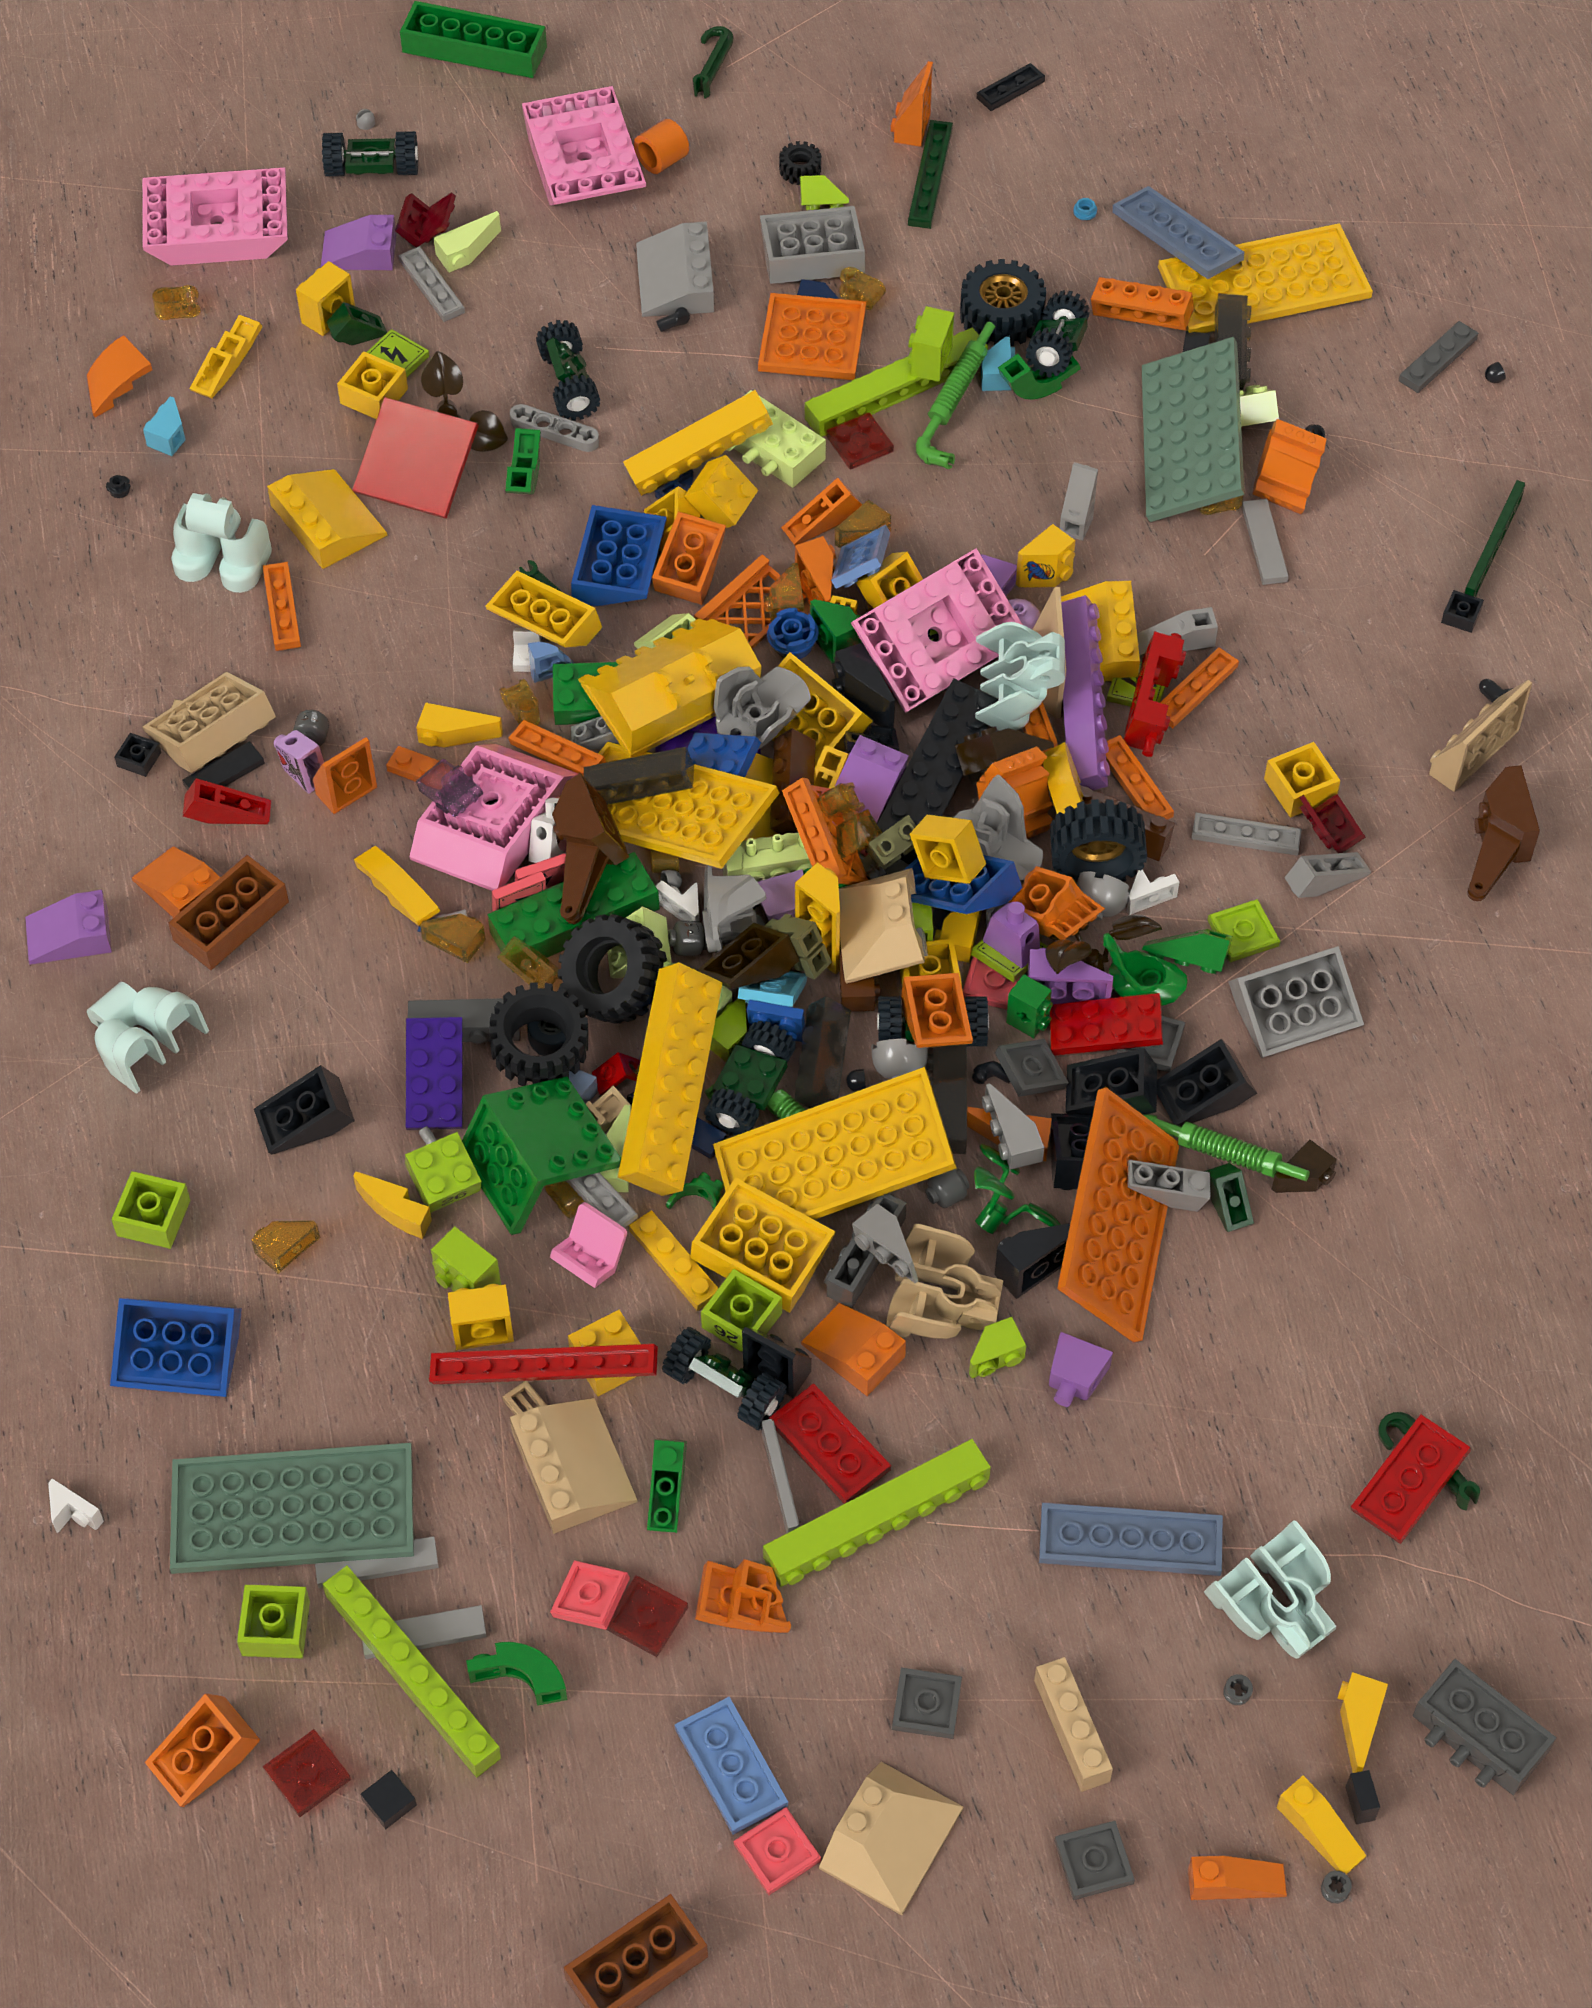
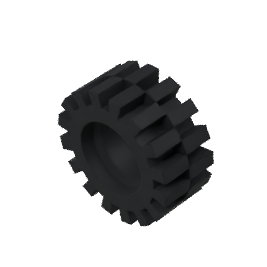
(798, 153)

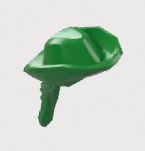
(1144, 974)

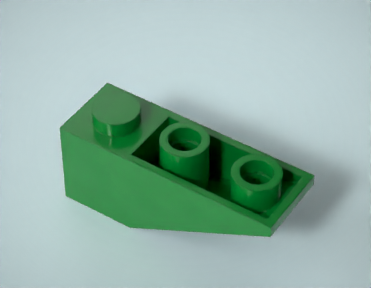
(1198, 947)
(666, 1484)

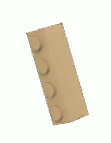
(1073, 1724)

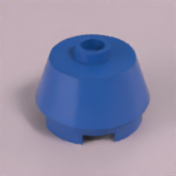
(792, 633)

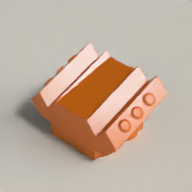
(1288, 466)
(1029, 780)
(1056, 903)

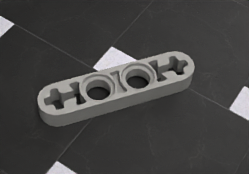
(575, 439)

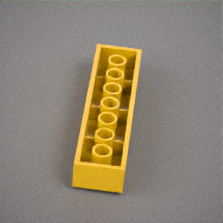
(670, 1080)

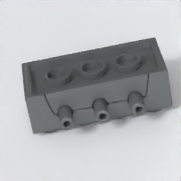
(1482, 1728)

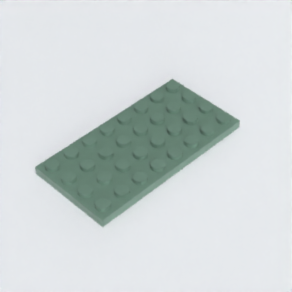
(1192, 430)
(292, 1508)

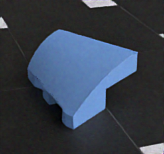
(542, 658)

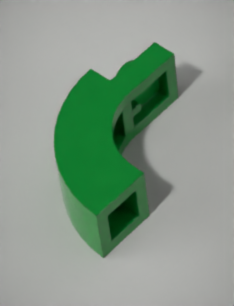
(525, 464)
(524, 1664)

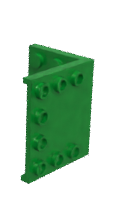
(531, 1141)

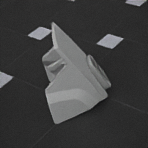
(758, 704)
(1001, 827)
(729, 907)

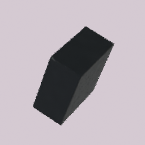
(1462, 611)
(137, 754)
(1362, 1797)
(388, 1799)

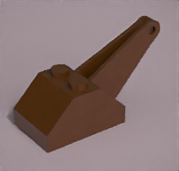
(1506, 830)
(592, 842)

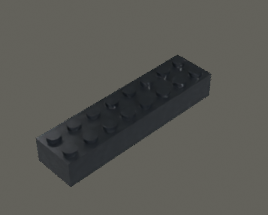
(935, 766)

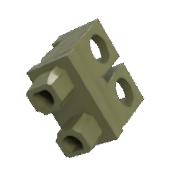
(888, 846)
(805, 945)

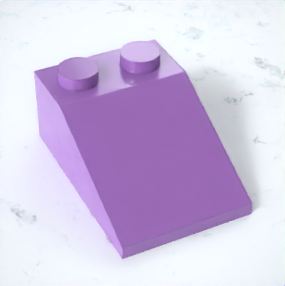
(361, 244)
(874, 772)
(69, 929)
(1073, 983)

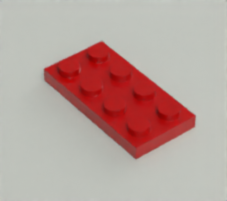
(1106, 1024)
(830, 1444)
(1410, 1478)

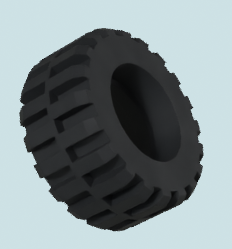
(585, 953)

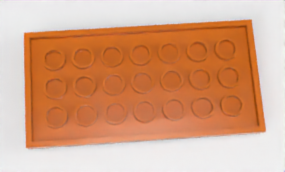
(1113, 1228)

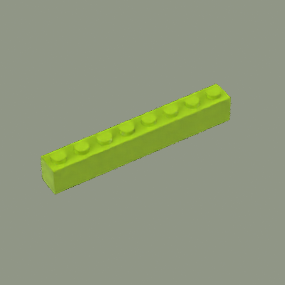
(877, 390)
(876, 1513)
(412, 1671)

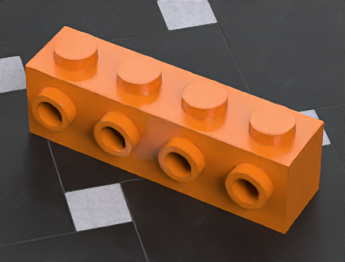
(1142, 303)

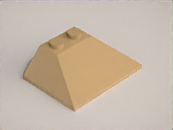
(1052, 621)
(878, 926)
(889, 1837)

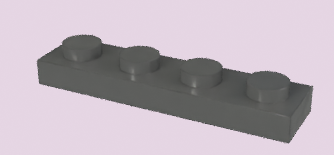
(1438, 357)

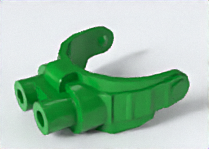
(701, 1187)

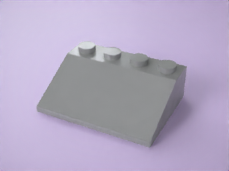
(811, 244)
(676, 271)
(1297, 1002)

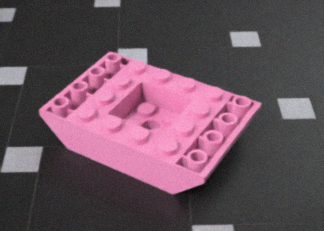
(580, 128)
(183, 211)
(957, 604)
(493, 839)

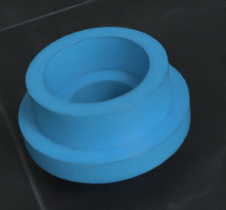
(1085, 209)

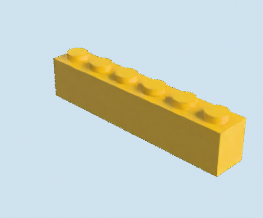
(698, 443)

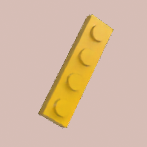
(673, 1259)

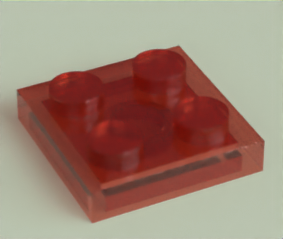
(859, 440)
(647, 1616)
(306, 1773)

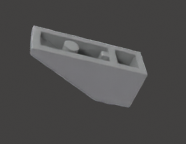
(1323, 873)

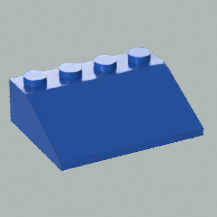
(617, 556)
(990, 888)
(174, 1346)

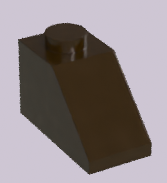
(1311, 1158)

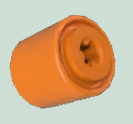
(661, 146)

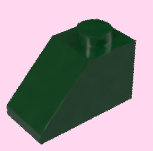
(355, 325)
(1230, 1196)

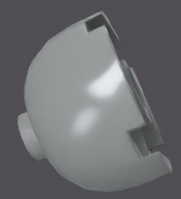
(1106, 891)
(897, 1057)

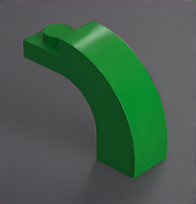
(1030, 384)

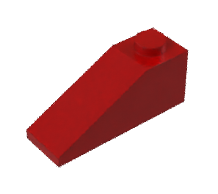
(224, 805)

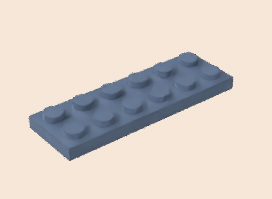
(1178, 232)
(1131, 1539)

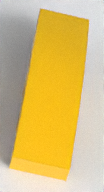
(226, 357)
(1063, 778)
(397, 885)

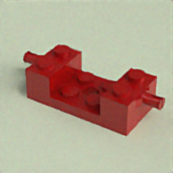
(1147, 717)

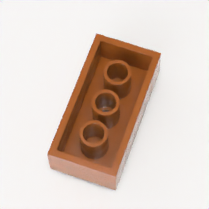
(228, 912)
(657, 1938)

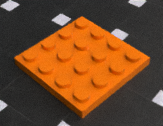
(812, 336)

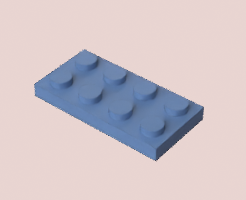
(861, 557)
(731, 1765)

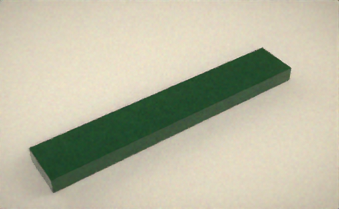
(930, 174)
(1495, 539)

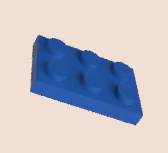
(724, 752)

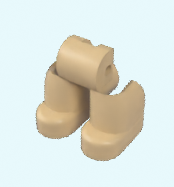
(925, 1309)

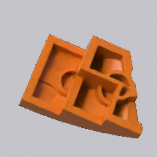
(113, 374)
(741, 1598)

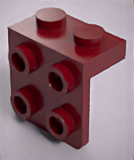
(420, 222)
(1333, 823)

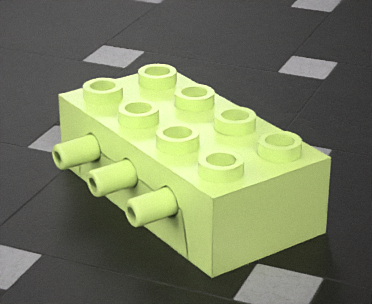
(785, 448)
(768, 857)

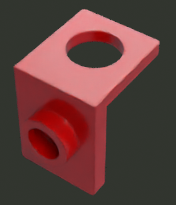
(615, 1071)

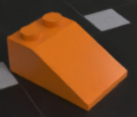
(914, 110)
(689, 558)
(816, 568)
(346, 777)
(175, 880)
(936, 1010)
(856, 1347)
(202, 1748)

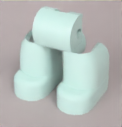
(205, 529)
(1021, 675)
(153, 1008)
(1300, 1573)

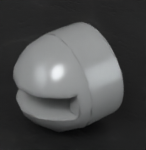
(365, 119)
(671, 877)

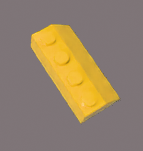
(545, 611)
(819, 902)

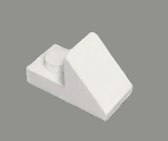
(521, 655)
(1147, 894)
(681, 906)
(67, 1504)

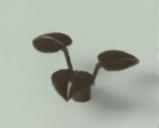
(444, 377)
(1065, 952)

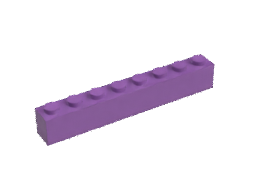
(1083, 693)

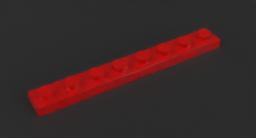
(544, 1364)

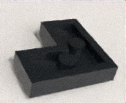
(882, 735)

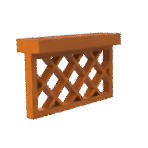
(737, 590)
(815, 831)

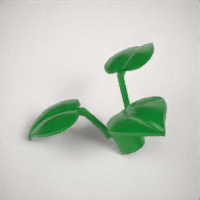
(995, 1212)

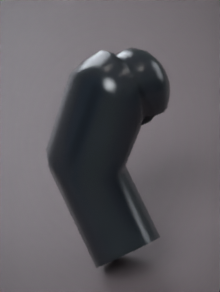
(678, 318)
(1491, 689)
(988, 1070)

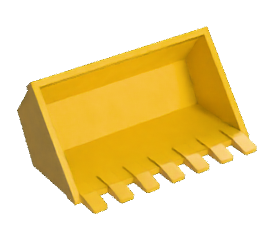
(669, 685)

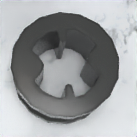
(1229, 1693)
(1335, 1897)

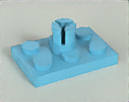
(777, 991)

